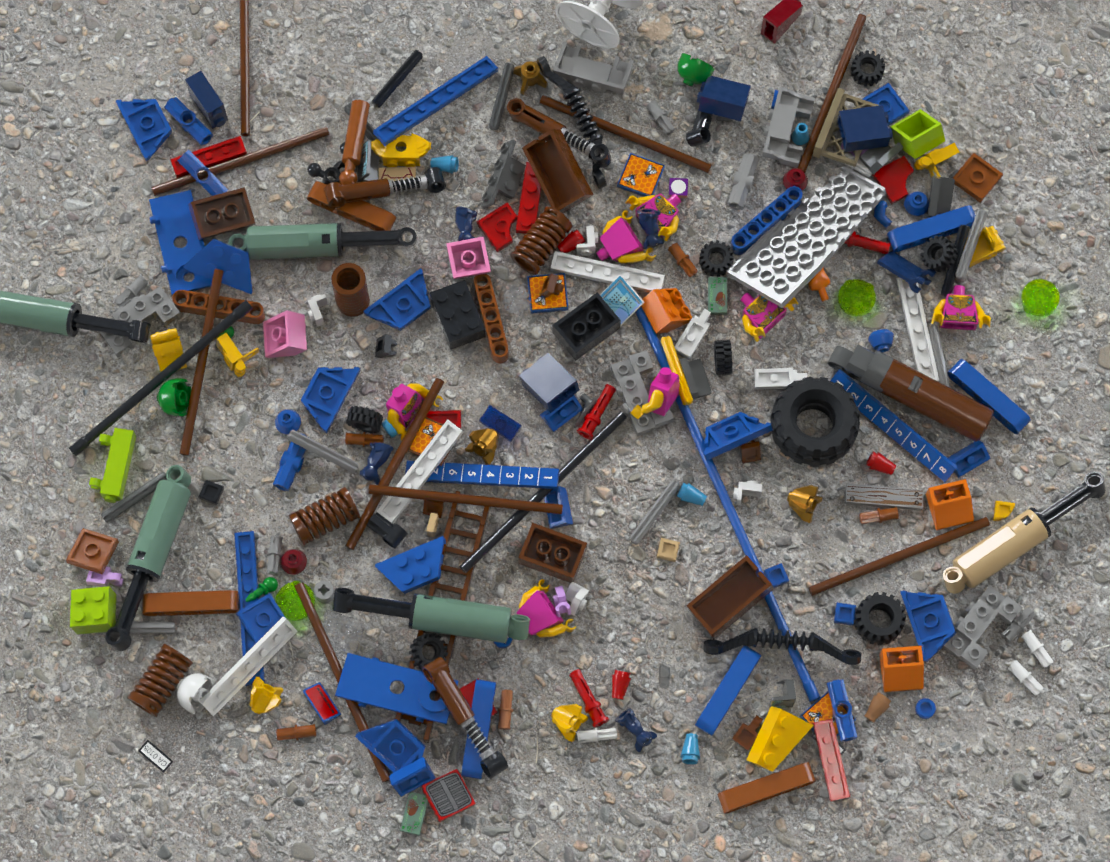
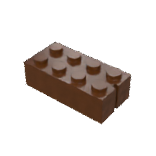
(557, 171)
(730, 597)

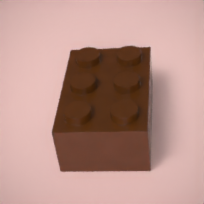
(221, 213)
(552, 553)

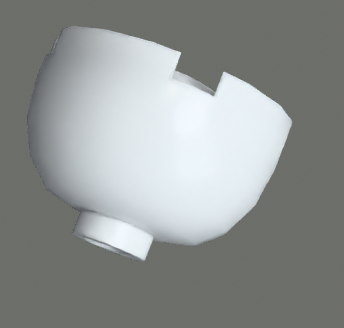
(192, 690)

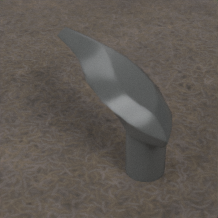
(589, 404)

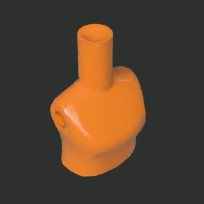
(819, 283)

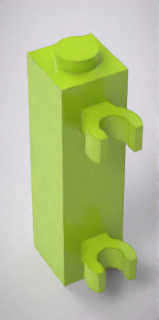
(117, 464)

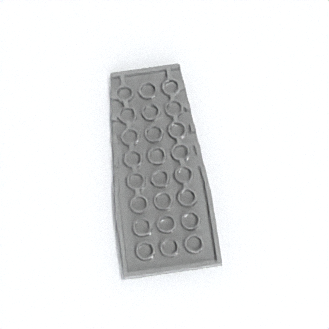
(804, 242)

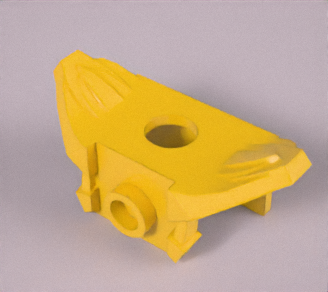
(415, 149)

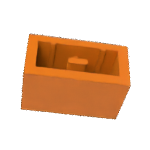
(666, 310)
(950, 504)
(902, 668)

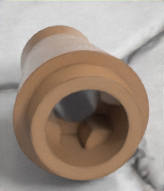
(877, 707)

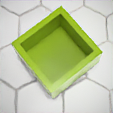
(918, 133)
(92, 610)

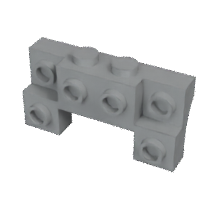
(592, 73)
(782, 119)
(142, 309)
(633, 391)
(979, 617)

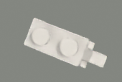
(693, 335)
(776, 378)

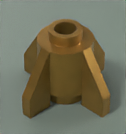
(530, 75)
(484, 444)
(804, 501)

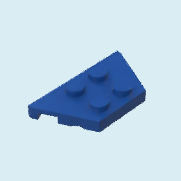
(146, 124)
(224, 257)
(402, 303)
(327, 393)
(732, 433)
(415, 567)
(929, 621)
(392, 744)

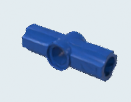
(194, 128)
(193, 166)
(290, 464)
(838, 698)

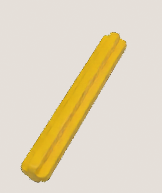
(675, 366)

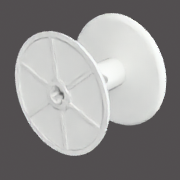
(589, 21)

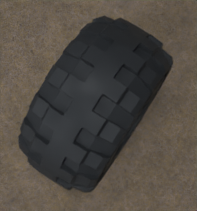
(821, 396)

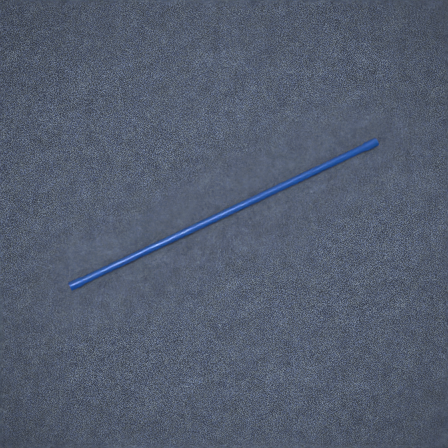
(808, 685)

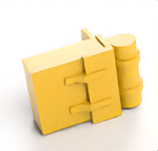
(935, 157)
(987, 246)
(167, 347)
(232, 355)

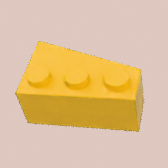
(777, 738)

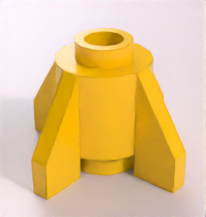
(264, 696)
(568, 720)

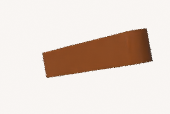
(358, 212)
(229, 305)
(492, 326)
(190, 603)
(766, 787)

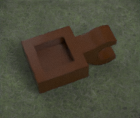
(747, 734)

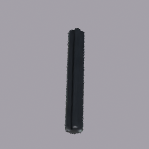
(397, 78)
(950, 274)

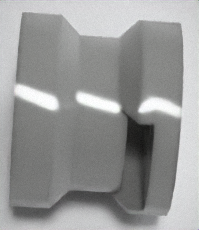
(327, 594)

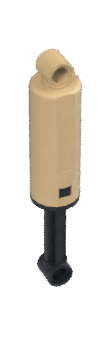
(1016, 538)

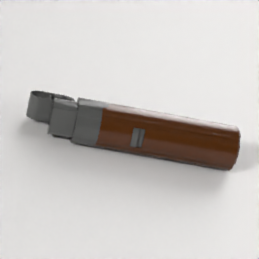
(914, 390)

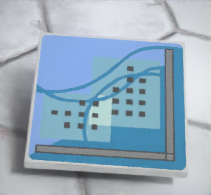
(622, 299)

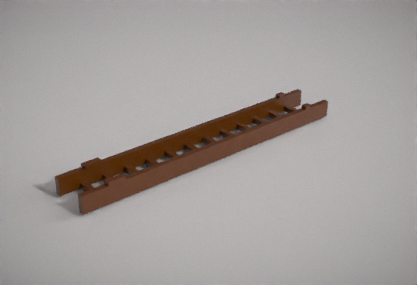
(464, 592)

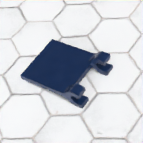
(906, 270)

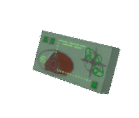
(717, 295)
(414, 814)

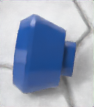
(916, 203)
(881, 340)
(287, 425)

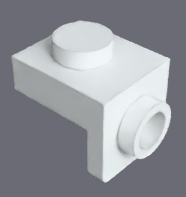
(591, 238)
(314, 304)
(748, 488)
(576, 595)

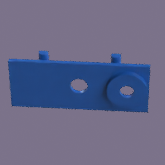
(173, 221)
(370, 682)

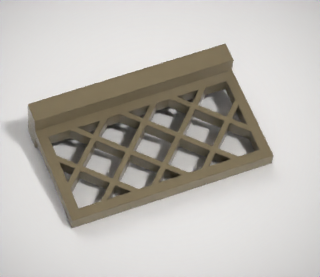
(830, 126)

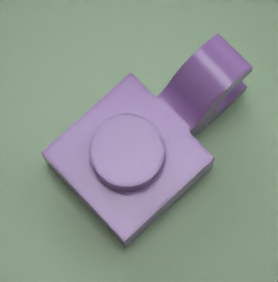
(101, 580)
(560, 602)

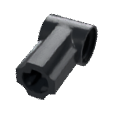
(700, 133)
(391, 533)

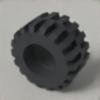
(883, 603)

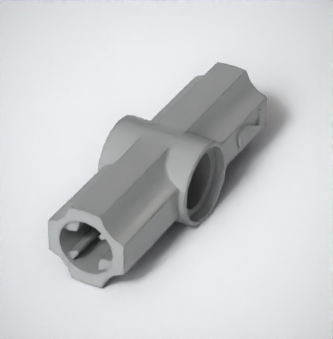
(743, 181)

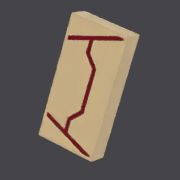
(397, 172)

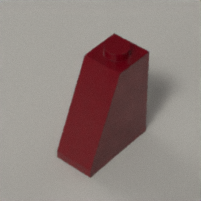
(780, 18)

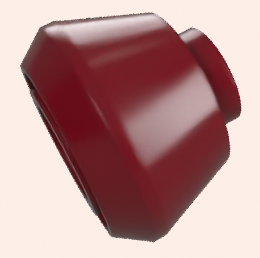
(795, 177)
(294, 566)

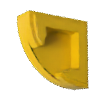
(1002, 510)

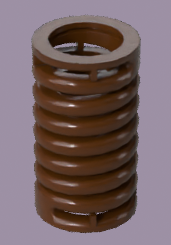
(541, 240)
(350, 289)
(322, 513)
(155, 675)

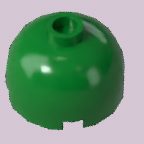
(693, 70)
(174, 397)

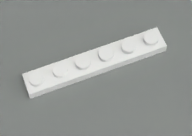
(605, 271)
(917, 330)
(422, 469)
(248, 666)

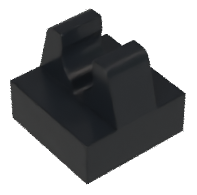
(383, 346)

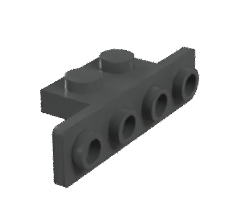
(505, 177)

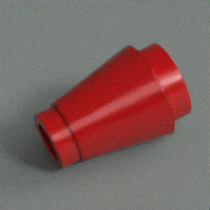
(570, 242)
(880, 463)
(620, 683)

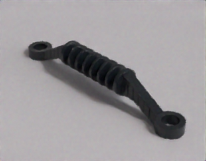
(571, 92)
(752, 637)

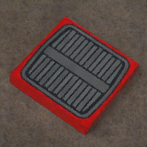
(448, 795)

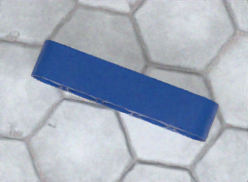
(768, 213)
(939, 225)
(989, 395)
(728, 690)
(482, 708)

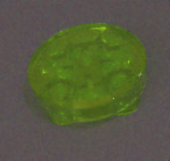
(856, 297)
(1040, 297)
(290, 603)

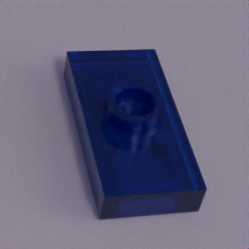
(500, 423)

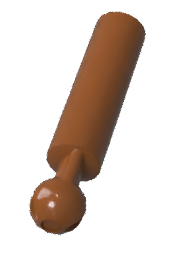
(354, 140)

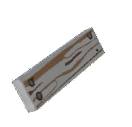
(884, 496)

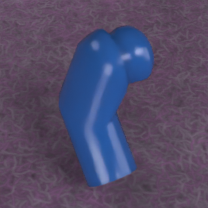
(879, 214)

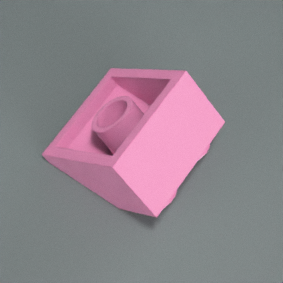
(468, 258)
(285, 335)

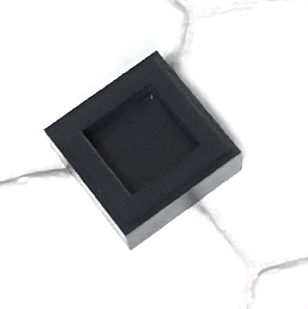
(211, 492)

